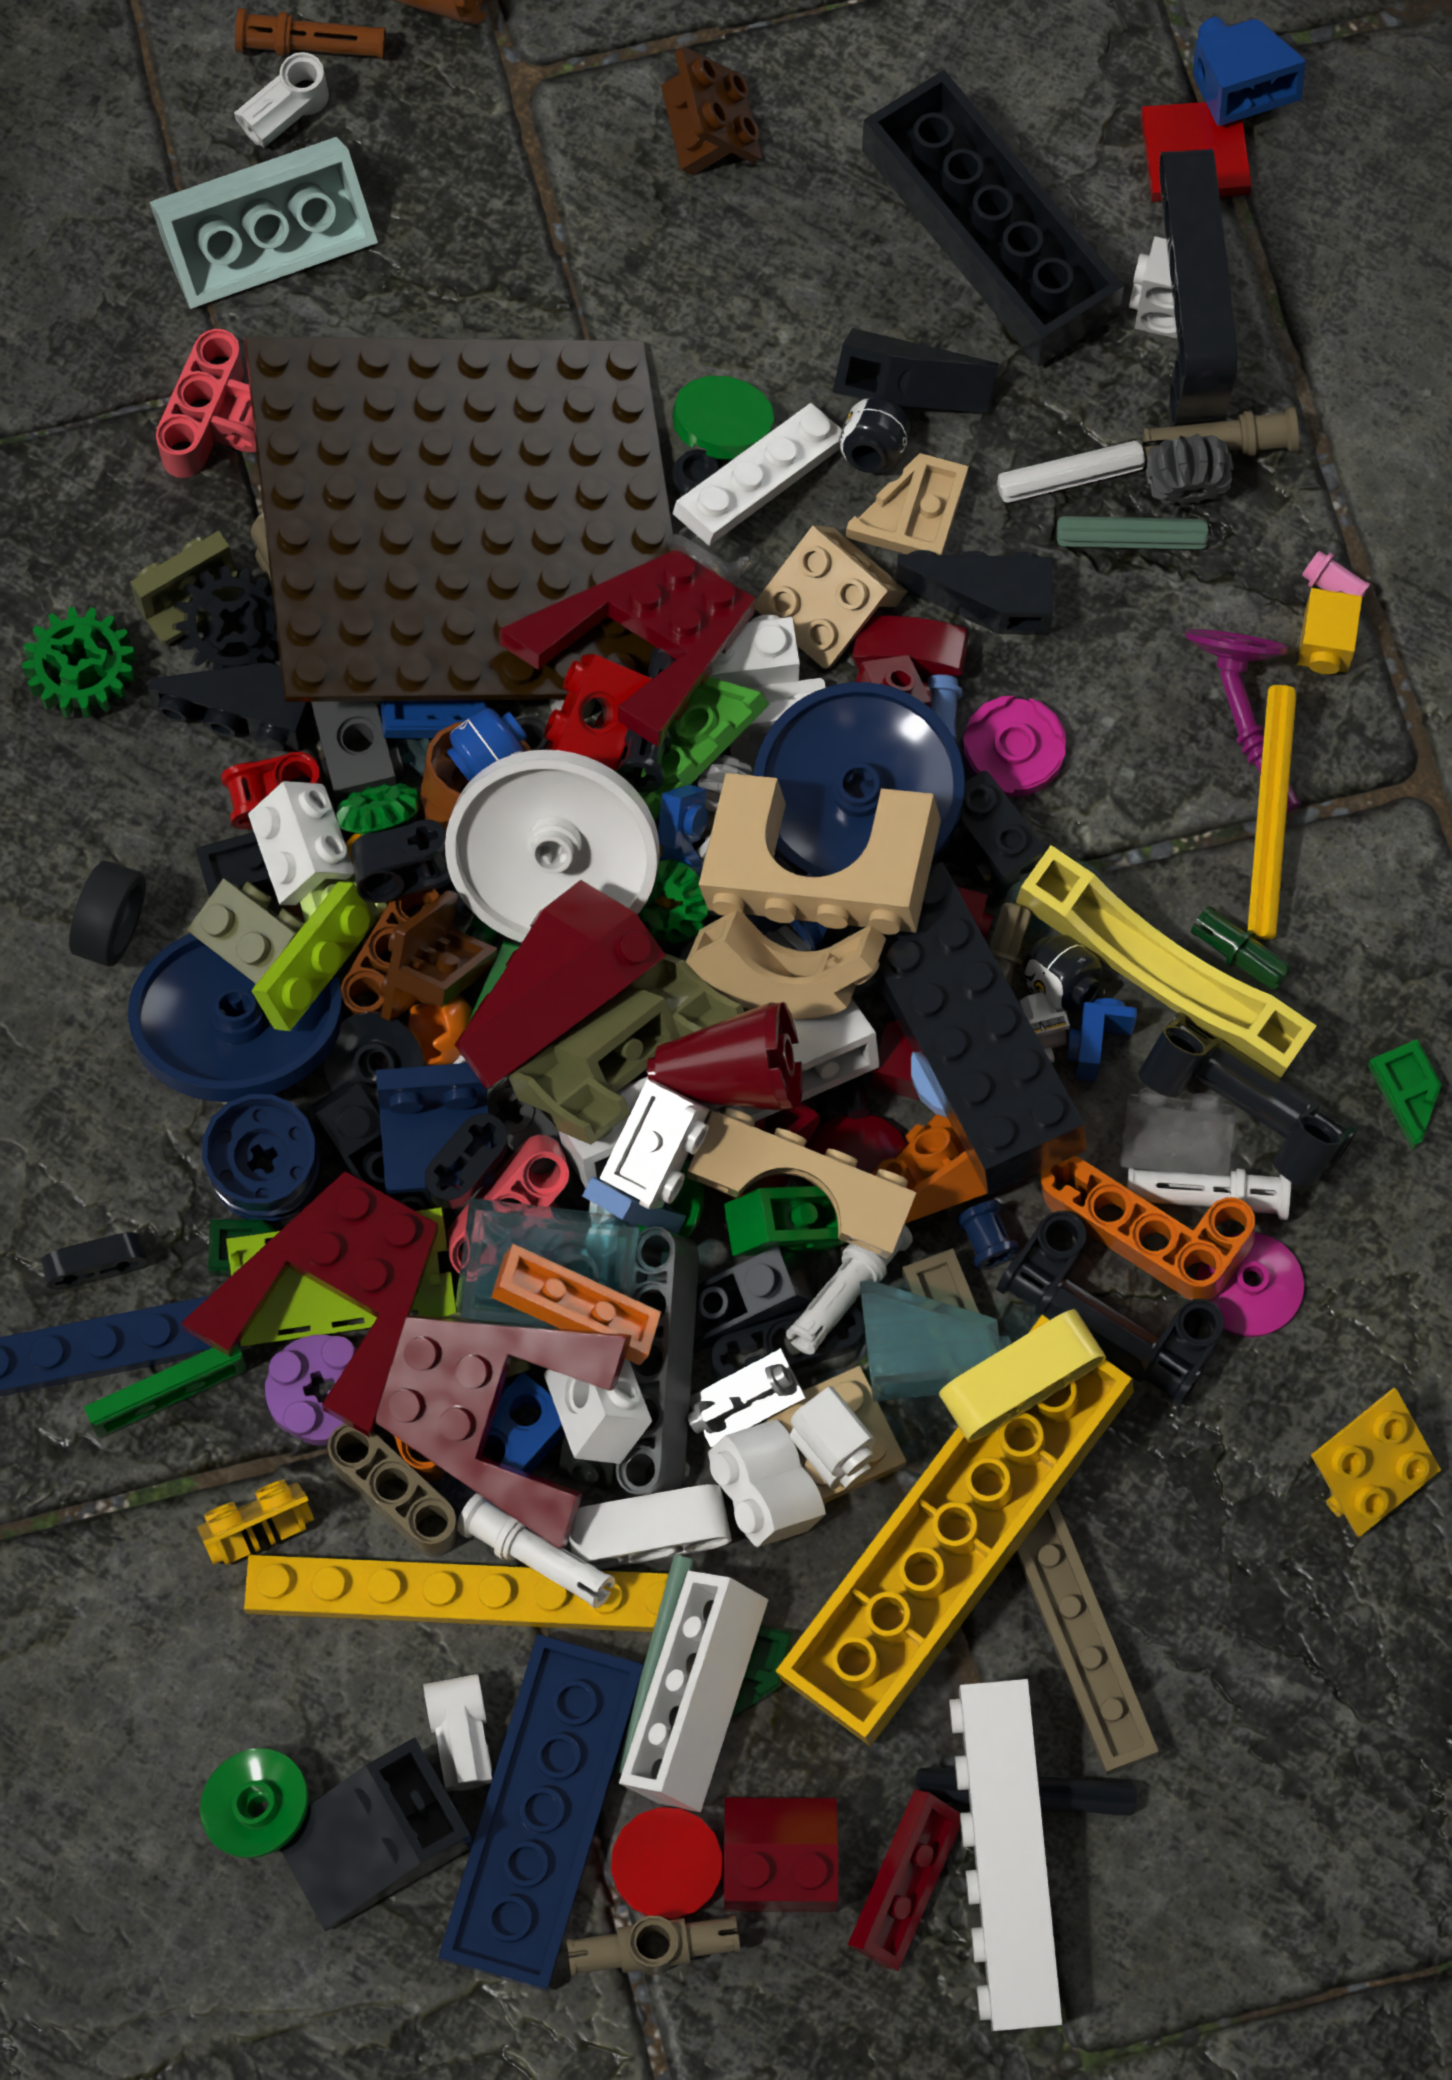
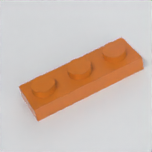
(573, 1301)

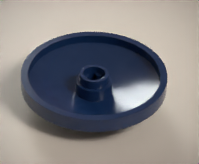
(838, 754)
(209, 1035)

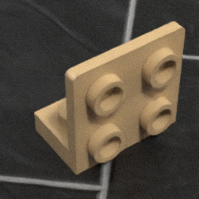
(828, 593)

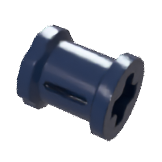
(987, 1235)

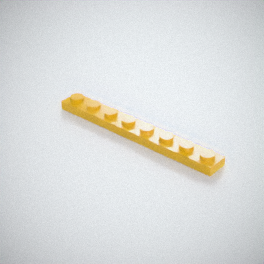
(443, 1594)

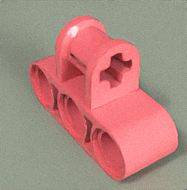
(223, 420)
(517, 1182)

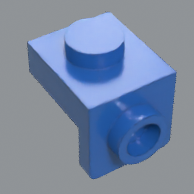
(1100, 1017)

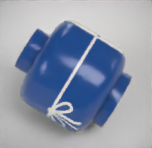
(484, 740)

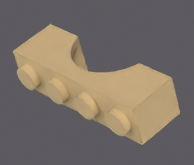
(866, 1205)

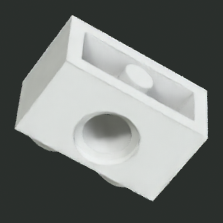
(599, 1421)

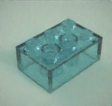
(581, 1241)

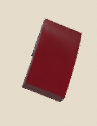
(931, 644)

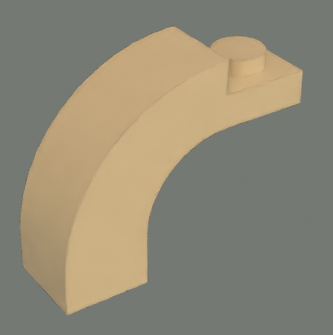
(757, 971)

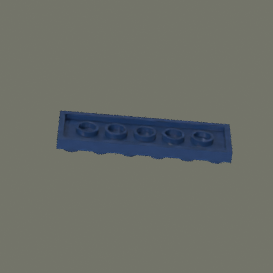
(541, 1813)

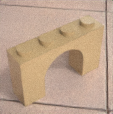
(876, 890)

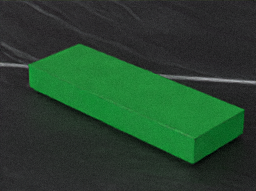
(163, 1390)

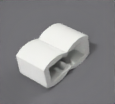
(833, 1439)
(766, 1483)

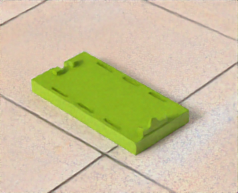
(303, 1302)

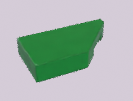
(1408, 1088)

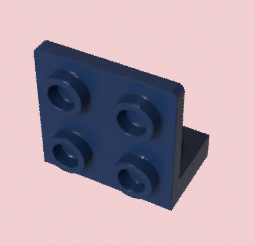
(420, 1115)

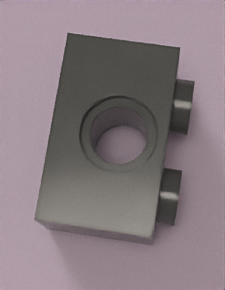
(352, 771)

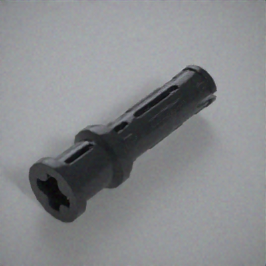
(642, 752)

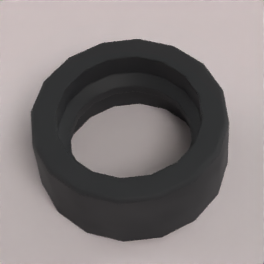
(107, 913)

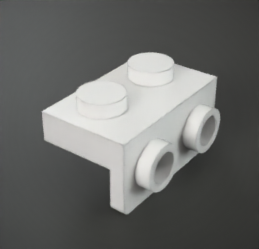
(299, 840)
(656, 1144)

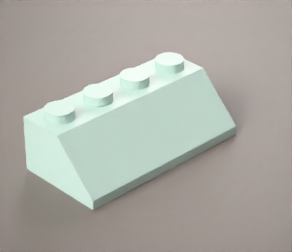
(264, 222)

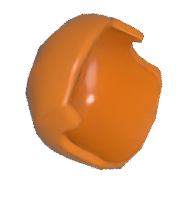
(440, 1029)

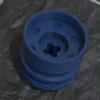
(256, 1129)

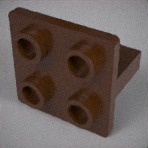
(709, 113)
(432, 959)

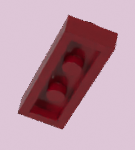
(906, 1880)

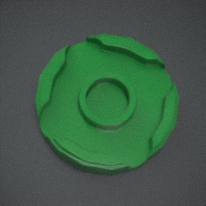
(721, 415)

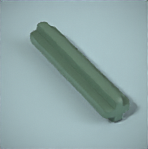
(1132, 532)

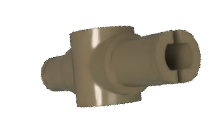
(684, 1938)

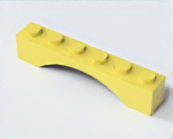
(1220, 1005)

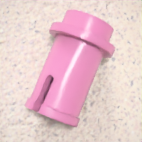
(1332, 576)

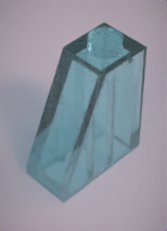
(921, 1342)

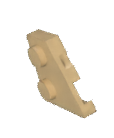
(914, 509)

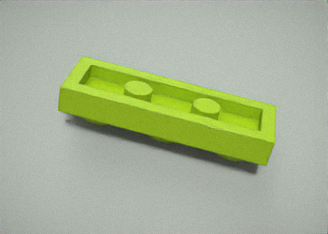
(313, 956)

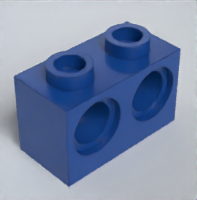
(525, 1445)

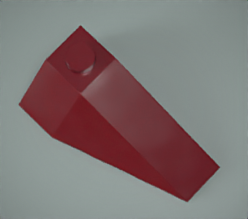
(566, 967)

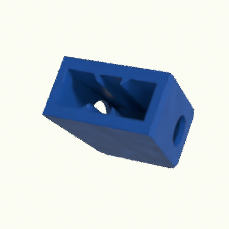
(1245, 69)

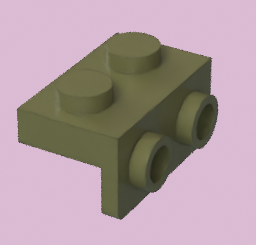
(162, 584)
(244, 928)

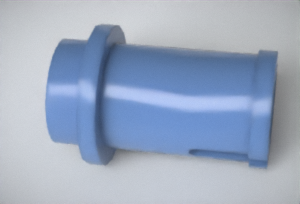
(944, 699)

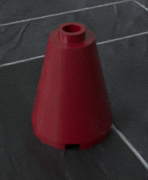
(735, 1061)

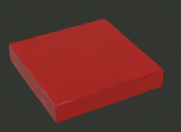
(1193, 128)

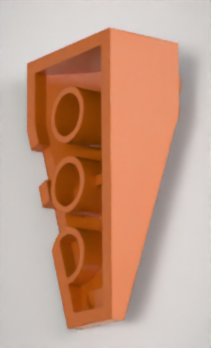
(935, 1169)

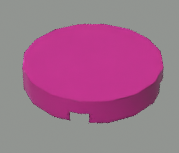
(1016, 743)

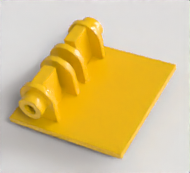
(1375, 1463)
(277, 1500)

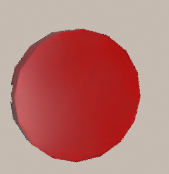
(666, 1863)

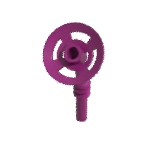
(1233, 656)

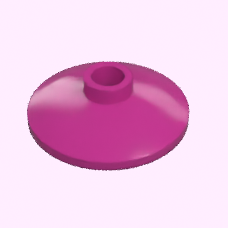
(1265, 1307)

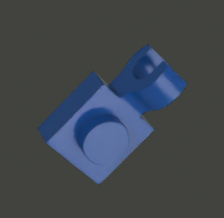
(682, 823)

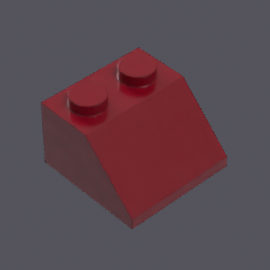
(780, 1854)

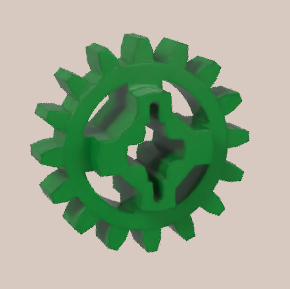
(84, 669)

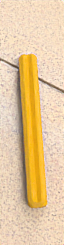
(1272, 811)

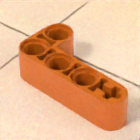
(1143, 1218)

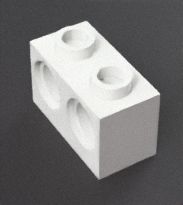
(1153, 292)

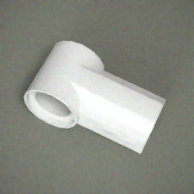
(281, 102)
(458, 1717)

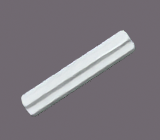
(1071, 471)

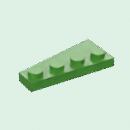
(706, 728)

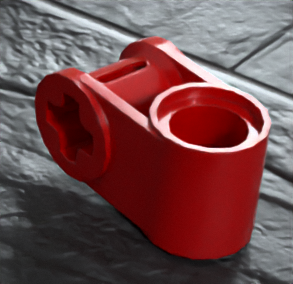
(262, 779)

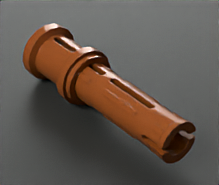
(281, 32)

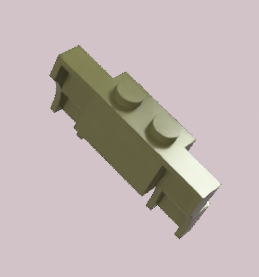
(602, 1053)

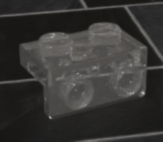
(1178, 1133)

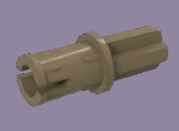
(1009, 937)

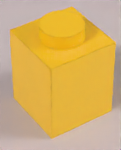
(1329, 631)

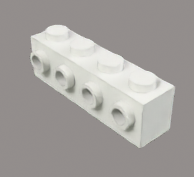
(694, 1691)

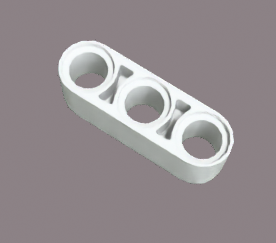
(651, 1527)

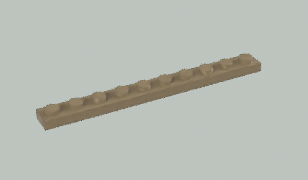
(1062, 1588)

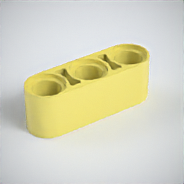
(1022, 1375)

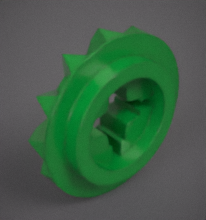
(378, 808)
(685, 920)

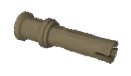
(1246, 434)

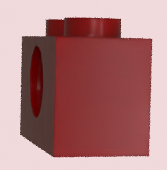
(610, 686)

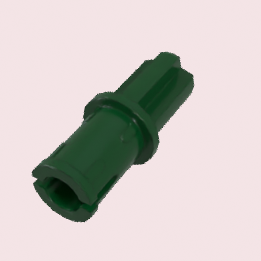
(1241, 948)

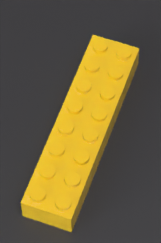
(944, 1553)

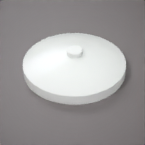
(540, 827)

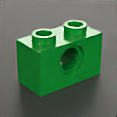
(783, 1217)

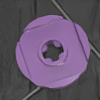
(293, 1372)

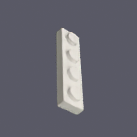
(758, 474)

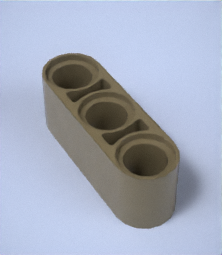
(403, 1513)

